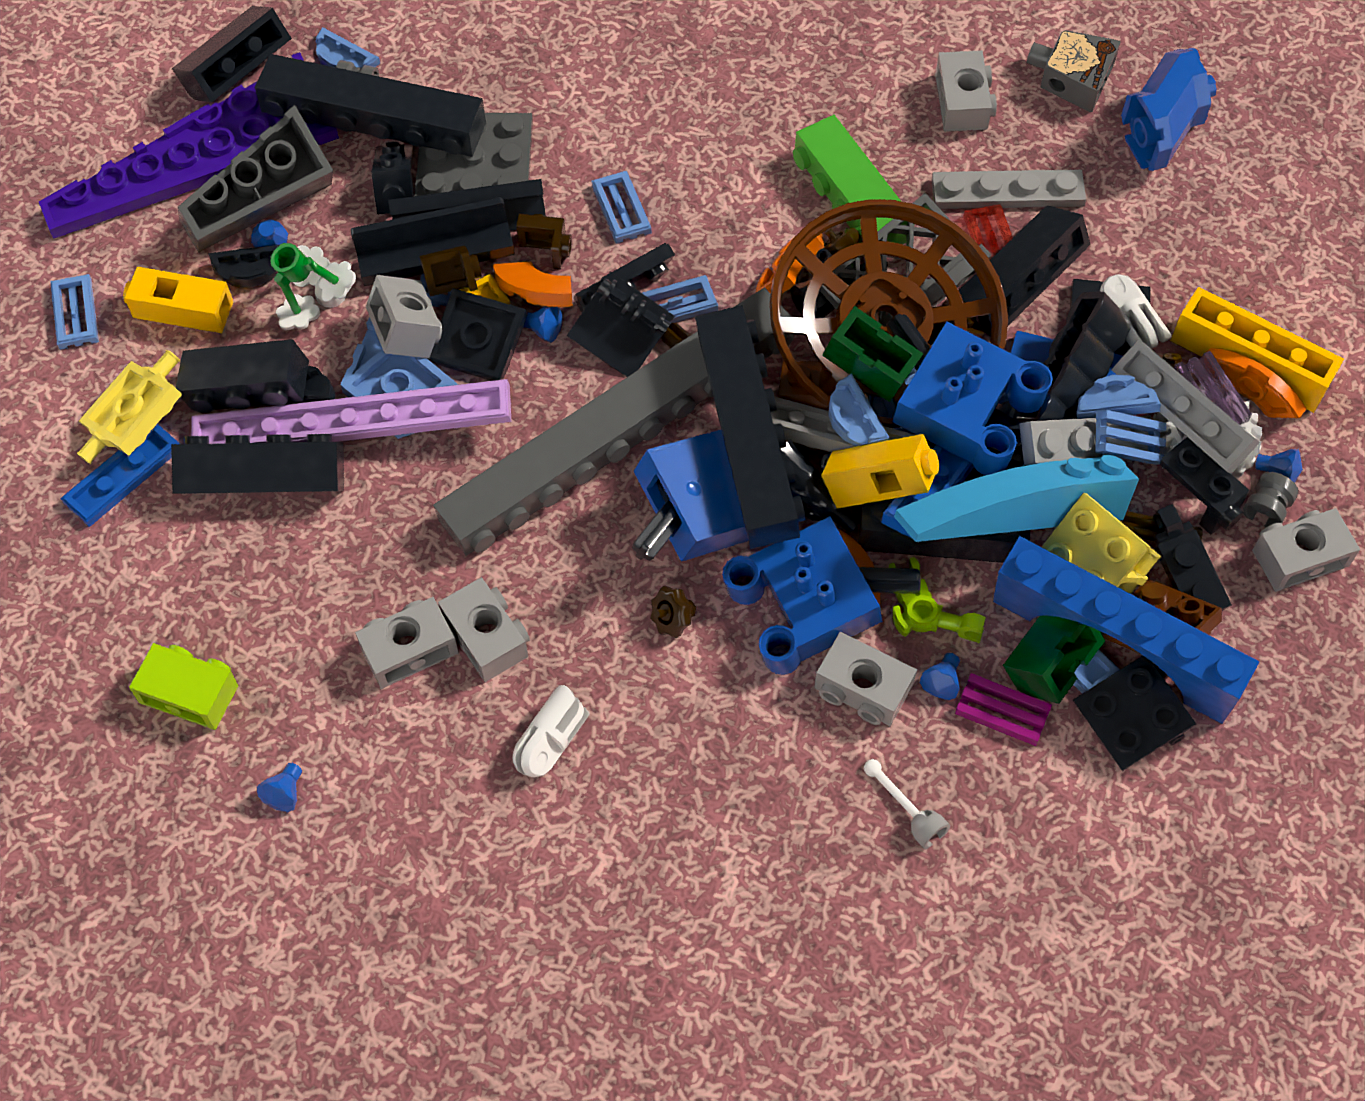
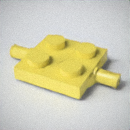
(130, 408)

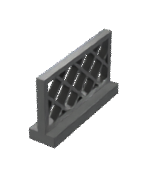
(955, 267)

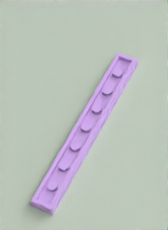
(366, 415)

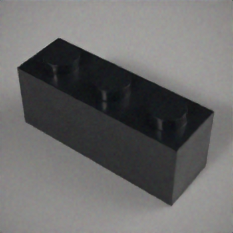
(231, 53)
(242, 375)

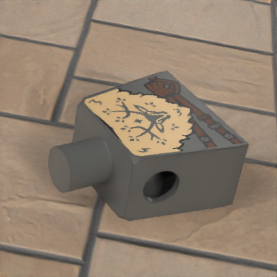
(1076, 66)

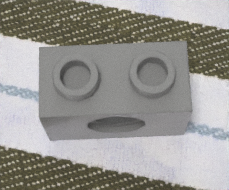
(964, 91)
(403, 317)
(1324, 535)
(491, 651)
(853, 660)
(396, 662)

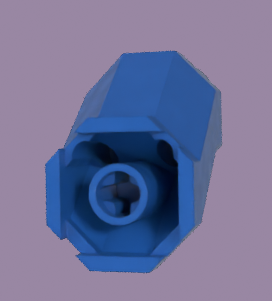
(1167, 107)

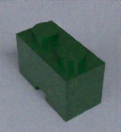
(871, 354)
(1050, 655)

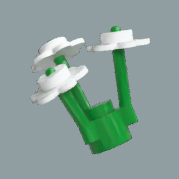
(303, 267)

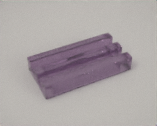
(1216, 386)

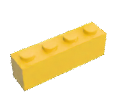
(1223, 325)

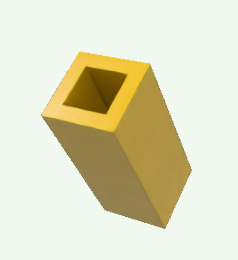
(178, 299)
(880, 471)

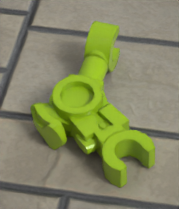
(925, 615)

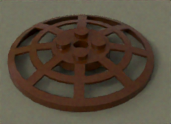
(880, 289)

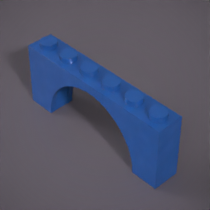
(1201, 666)

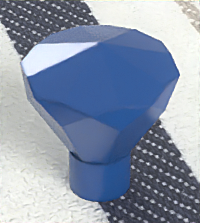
(268, 234)
(545, 323)
(1285, 463)
(942, 678)
(280, 790)

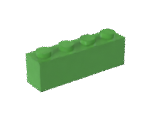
(841, 169)

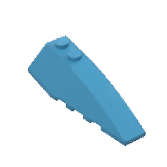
(1020, 499)

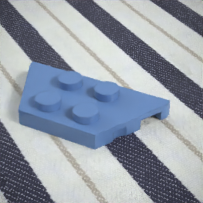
(383, 373)

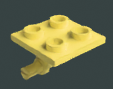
(1102, 545)

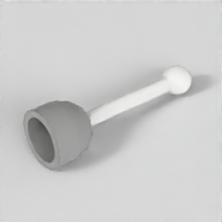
(924, 823)

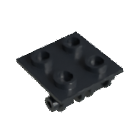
(620, 325)
(1134, 712)

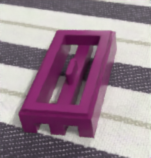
(1009, 695)

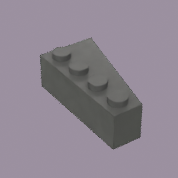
(257, 183)

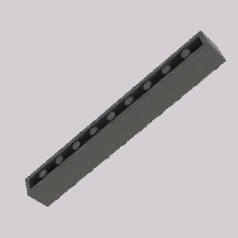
(589, 439)

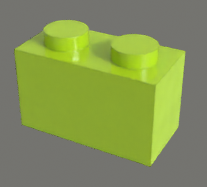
(184, 685)

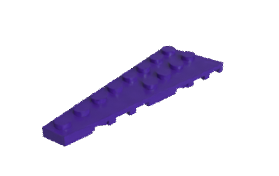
(170, 165)

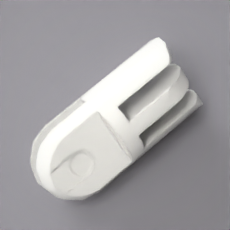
(1144, 320)
(549, 733)

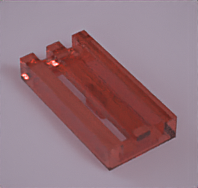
(983, 213)

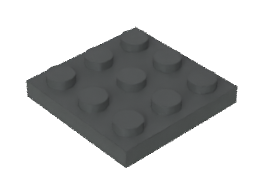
(499, 158)

